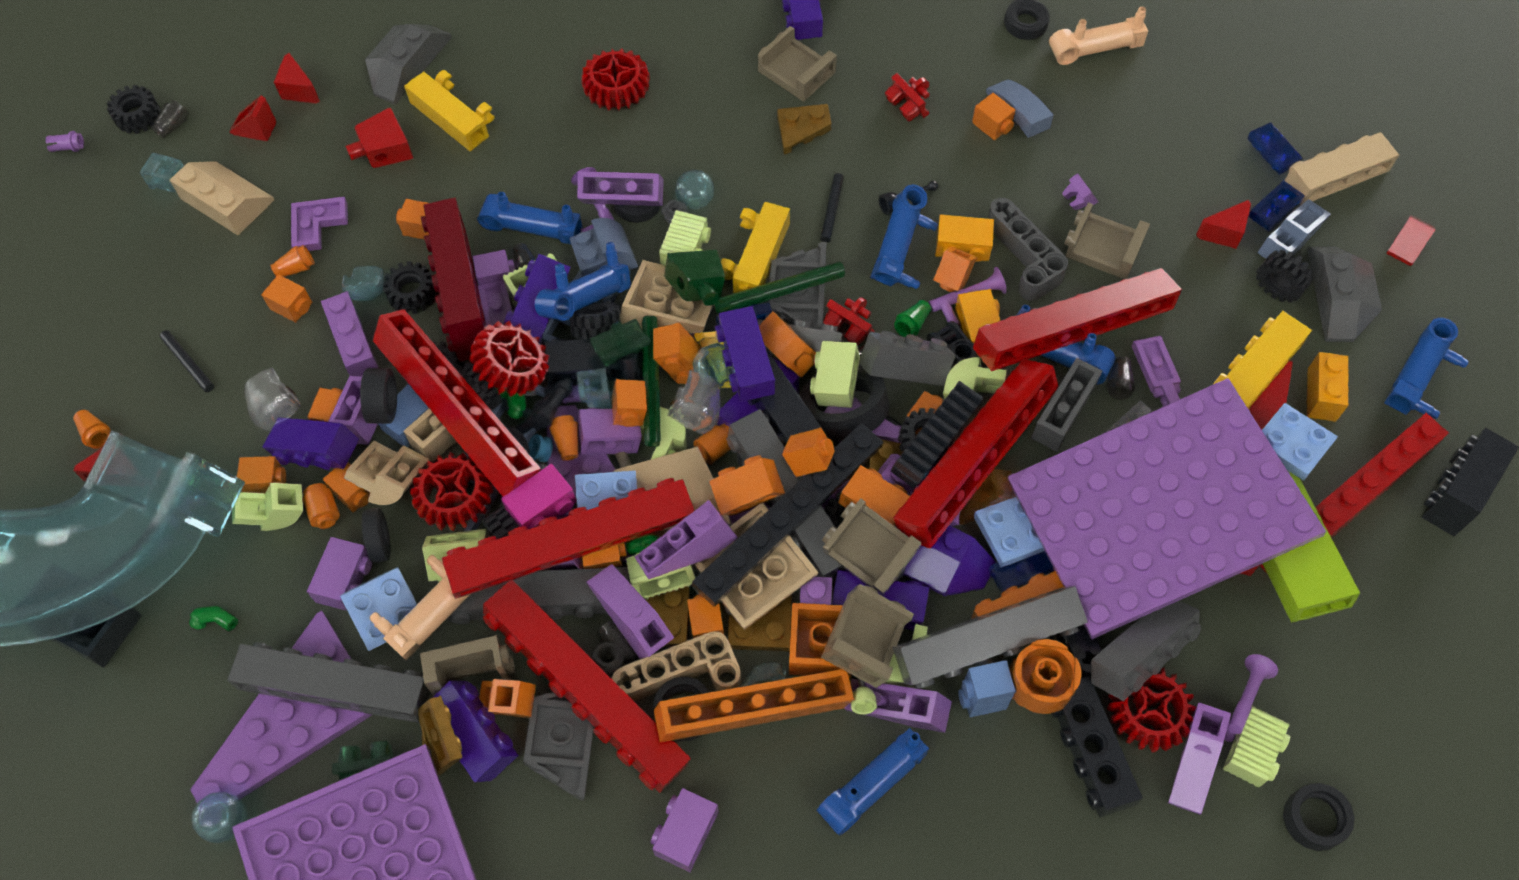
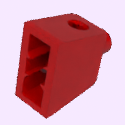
(380, 141)

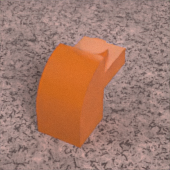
(787, 344)
(508, 697)

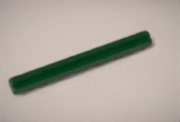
(780, 287)
(652, 430)

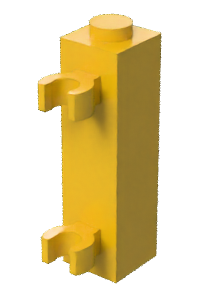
(447, 111)
(762, 247)

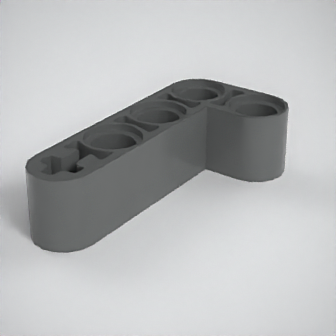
(1030, 248)

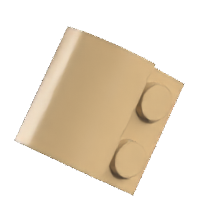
(385, 472)

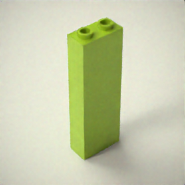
(1313, 576)

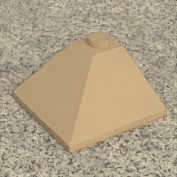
(654, 296)
(680, 465)
(770, 581)

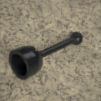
(886, 200)

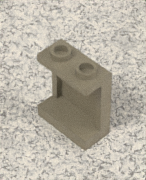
(795, 65)
(1105, 243)
(870, 547)
(865, 635)
(465, 661)

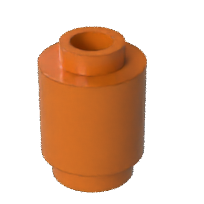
(713, 443)
(320, 506)

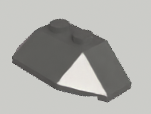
(403, 56)
(1344, 292)

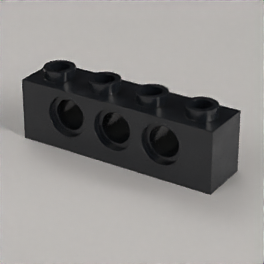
(1110, 759)

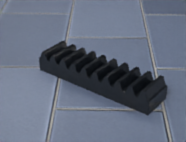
(936, 434)

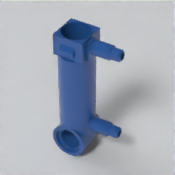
(500, 214)
(898, 237)
(573, 296)
(1095, 355)
(1421, 366)
(848, 804)

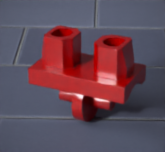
(915, 104)
(858, 327)

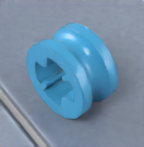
(540, 448)

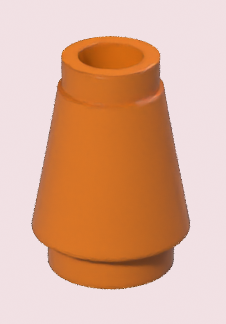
(293, 262)
(91, 429)
(565, 435)

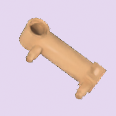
(1071, 45)
(423, 618)

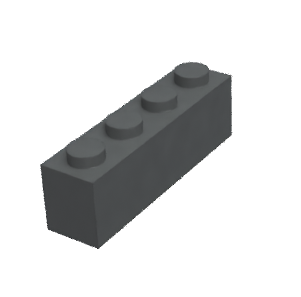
(1144, 649)

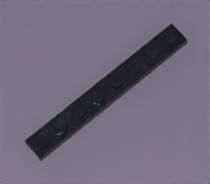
(785, 516)

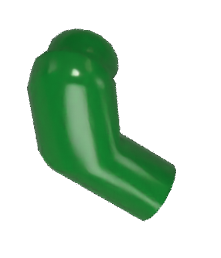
(516, 404)
(637, 545)

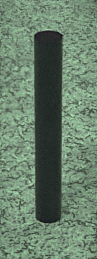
(832, 206)
(185, 359)

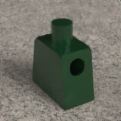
(696, 275)

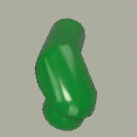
(203, 615)

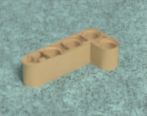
(669, 659)

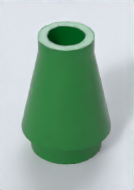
(912, 319)

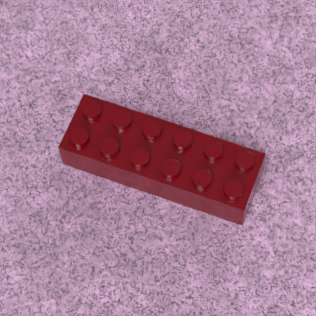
(454, 275)

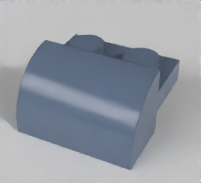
(591, 246)

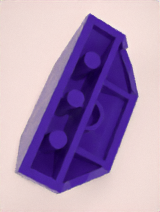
(952, 564)

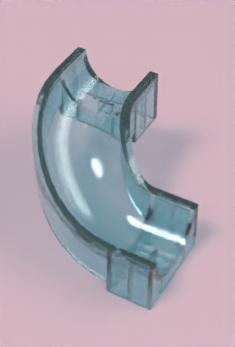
(108, 542)

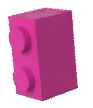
(539, 498)

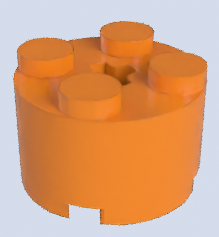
(1060, 670)

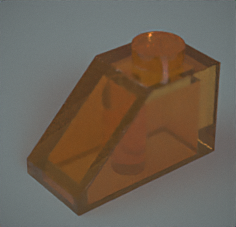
(992, 491)

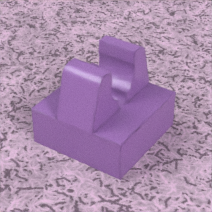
(1081, 191)

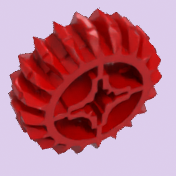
(600, 82)
(509, 358)
(454, 506)
(1158, 718)

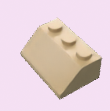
(220, 194)

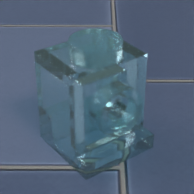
(166, 167)
(594, 388)

